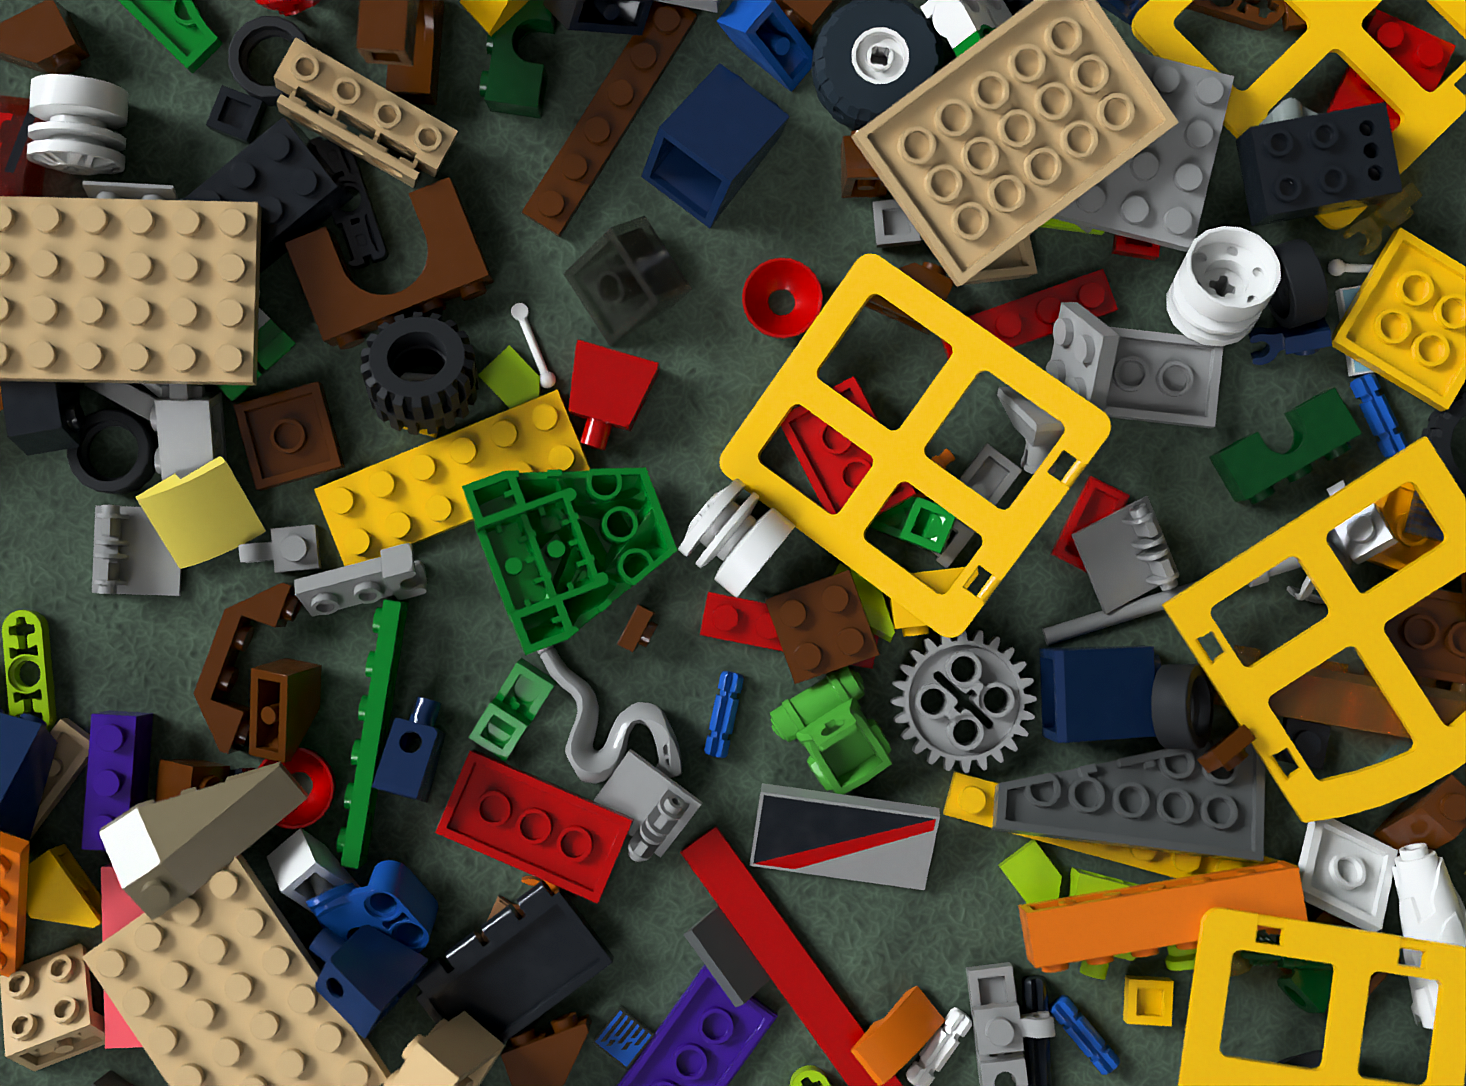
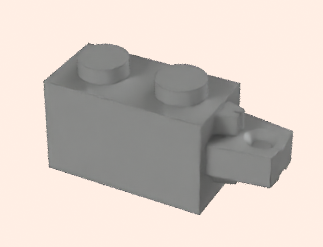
(187, 429)

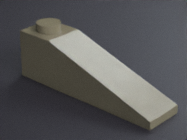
(179, 843)

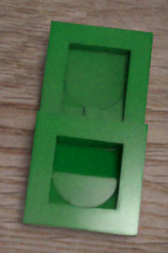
(917, 523)
(513, 709)

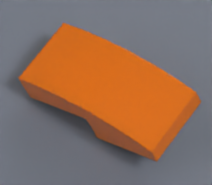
(897, 1036)

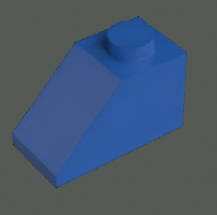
(768, 39)

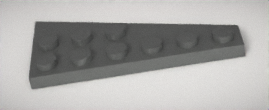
(1145, 803)

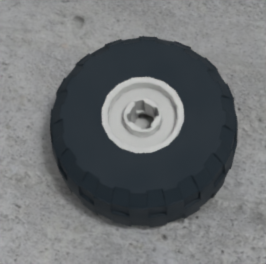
(873, 58)

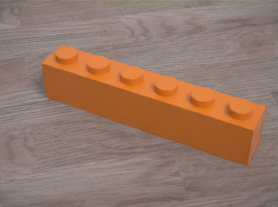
(1153, 914)

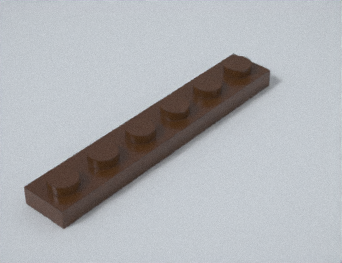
(608, 117)

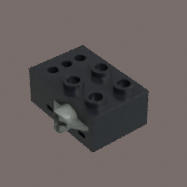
(1317, 162)

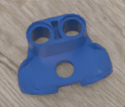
(390, 903)

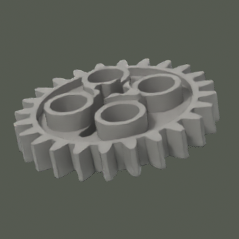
(936, 728)

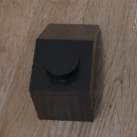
(602, 15)

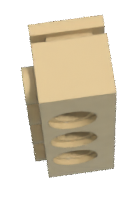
(365, 106)

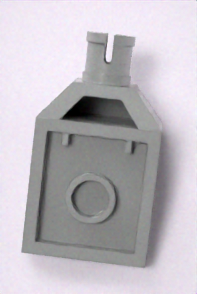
(1080, 360)

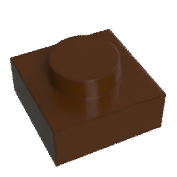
(639, 629)
(1228, 751)

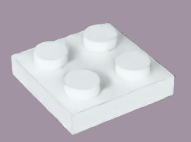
(1346, 873)

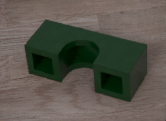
(512, 83)
(1319, 429)

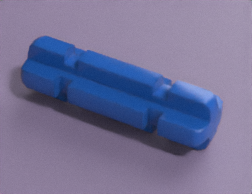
(1378, 414)
(724, 714)
(1084, 1035)

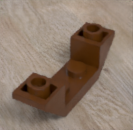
(227, 719)

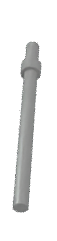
(1138, 608)

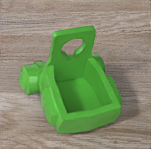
(831, 726)

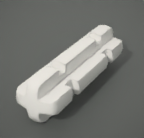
(939, 1048)

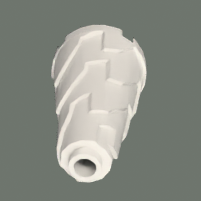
(1427, 911)

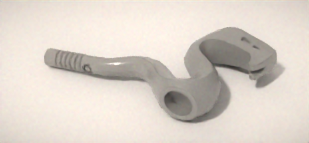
(599, 765)

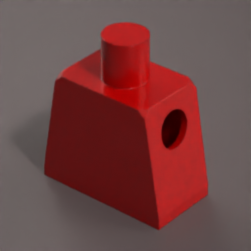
(608, 390)

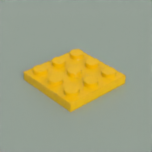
(1410, 320)

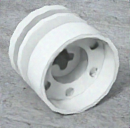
(77, 124)
(1223, 286)
(735, 536)

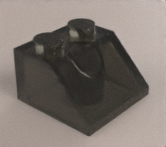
(627, 279)

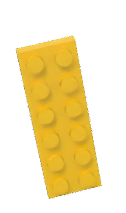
(422, 488)

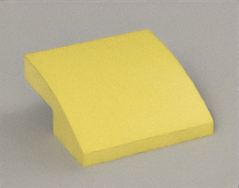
(201, 513)

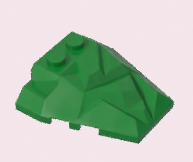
(566, 544)

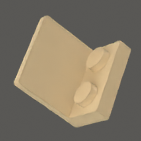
(50, 1010)

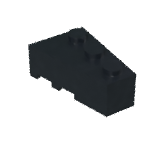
(43, 415)

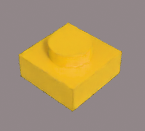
(1148, 1000)

